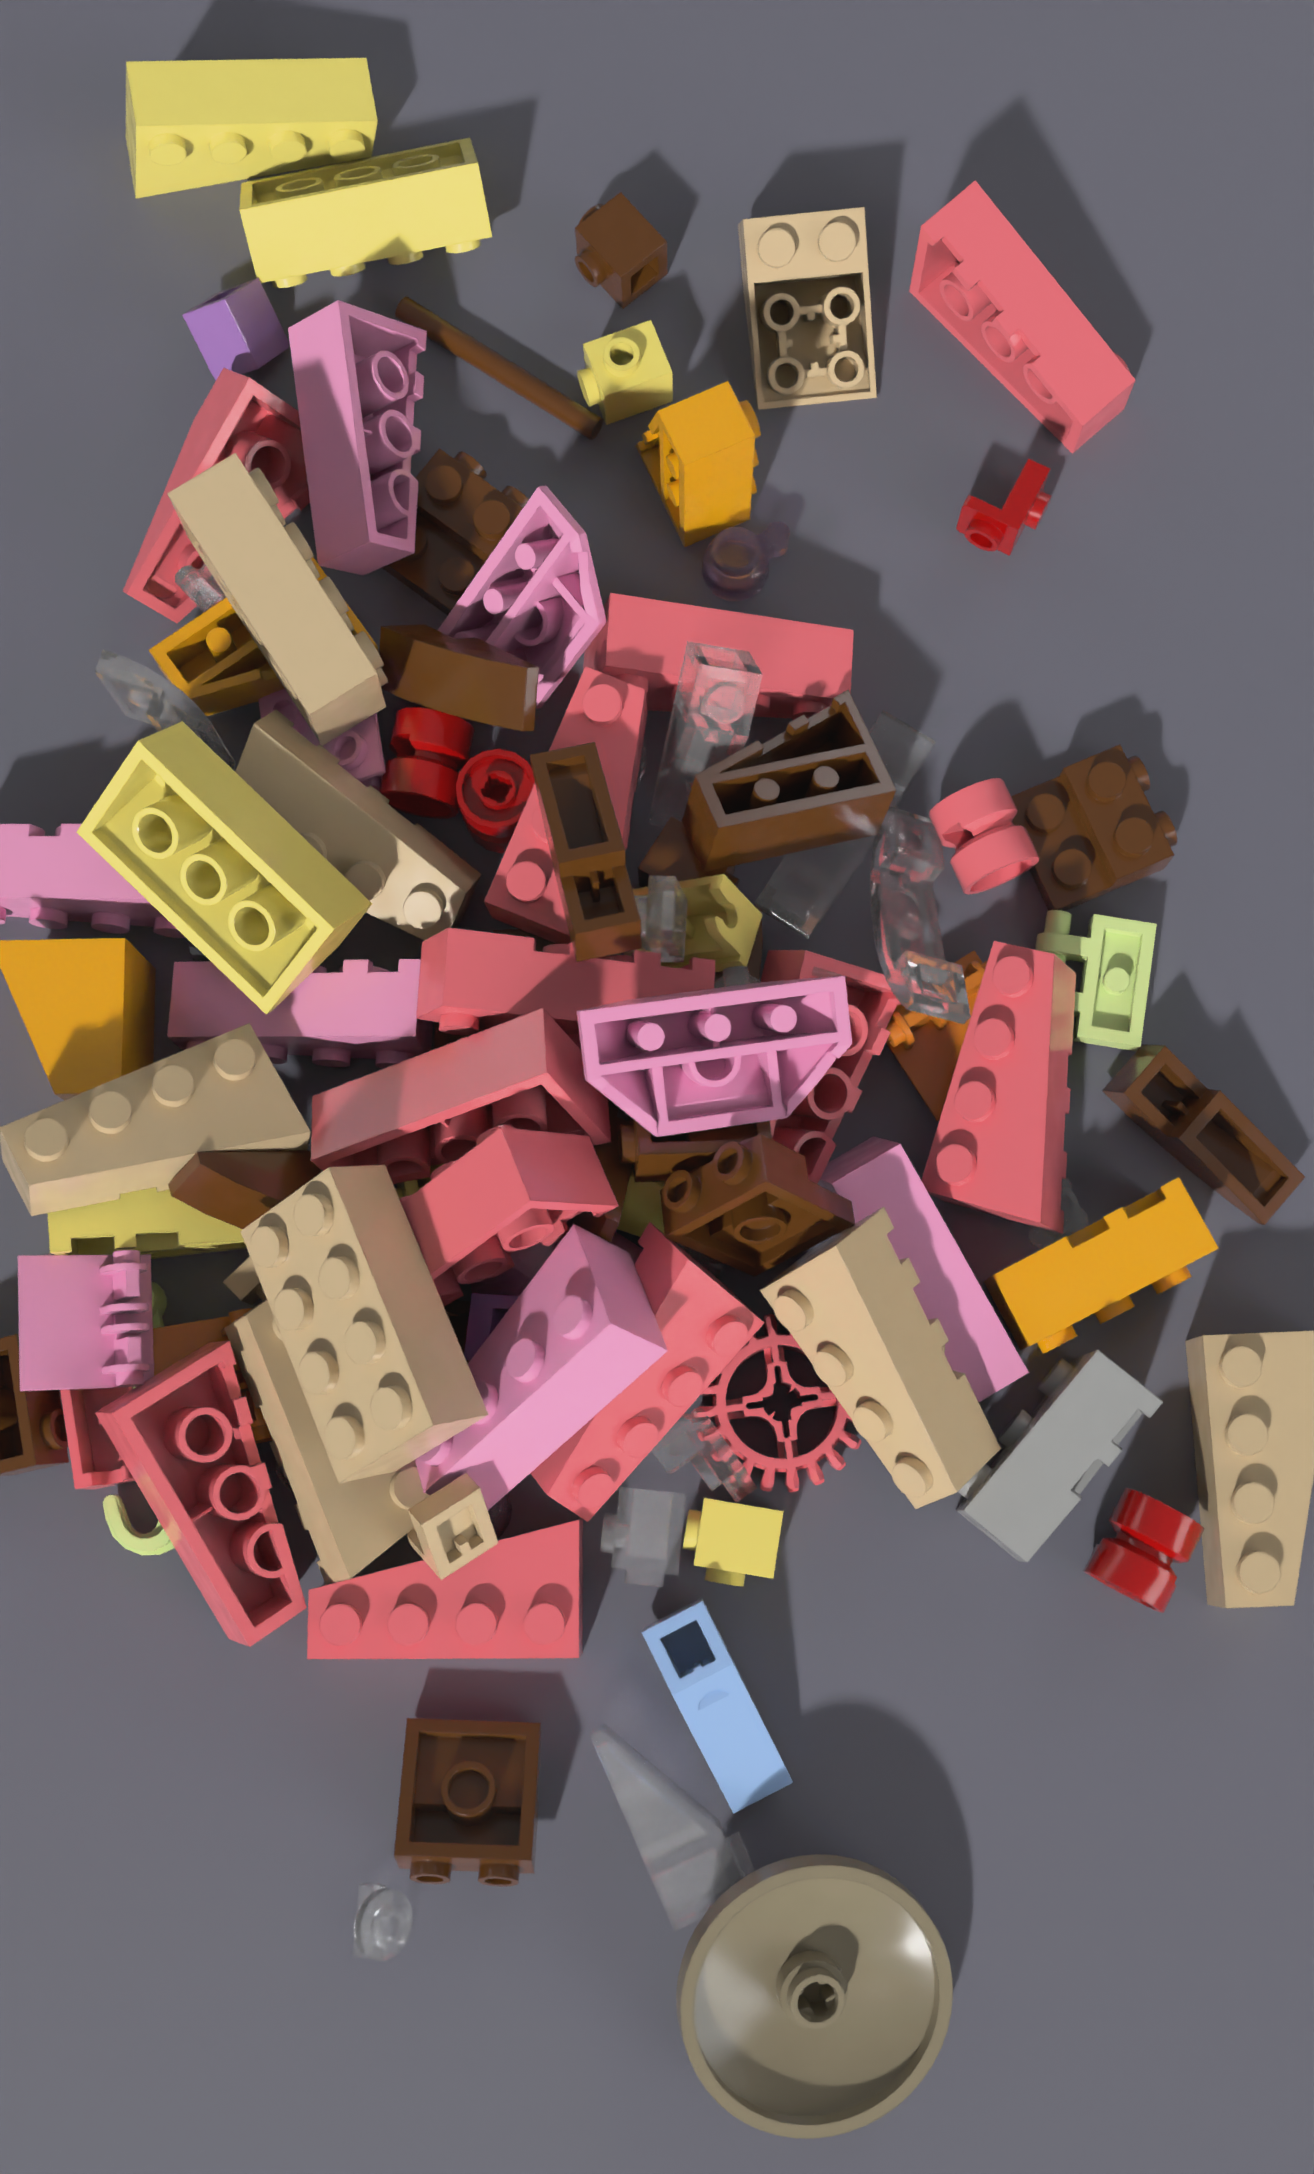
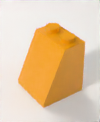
(83, 1007)

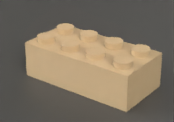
(278, 598)
(362, 1322)

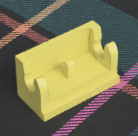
(718, 922)

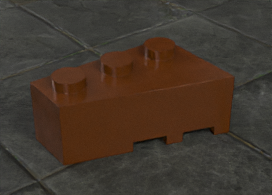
(791, 793)

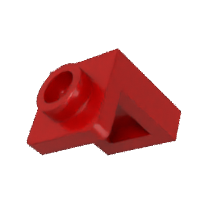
(1001, 528)

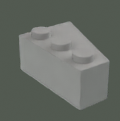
(1054, 1452)

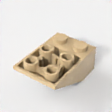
(808, 307)

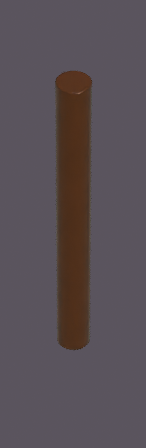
(500, 368)

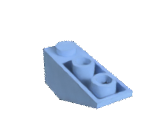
(716, 1705)

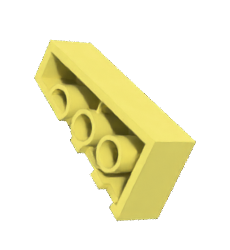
(243, 119)

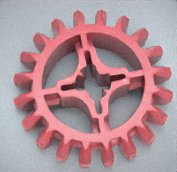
(788, 1459)

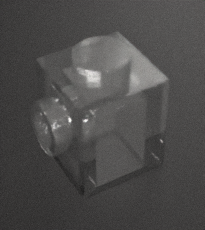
(645, 1535)

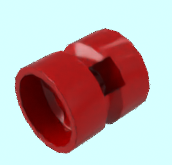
(427, 753)
(493, 795)
(1145, 1546)

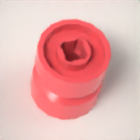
(982, 833)

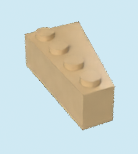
(392, 862)
(151, 1123)
(884, 1359)
(1253, 1461)
(348, 1519)

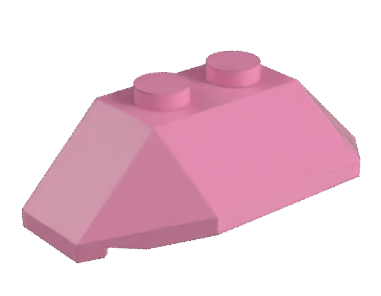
(535, 593)
(716, 1052)

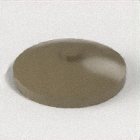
(814, 1996)

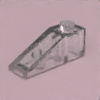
(706, 723)
(675, 1834)

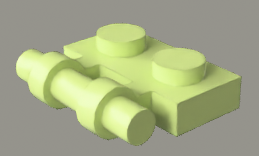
(1113, 979)

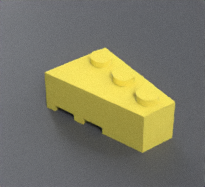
(142, 1222)

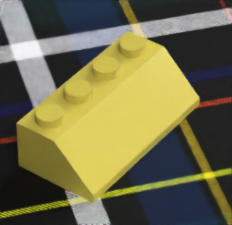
(364, 213)
(222, 865)

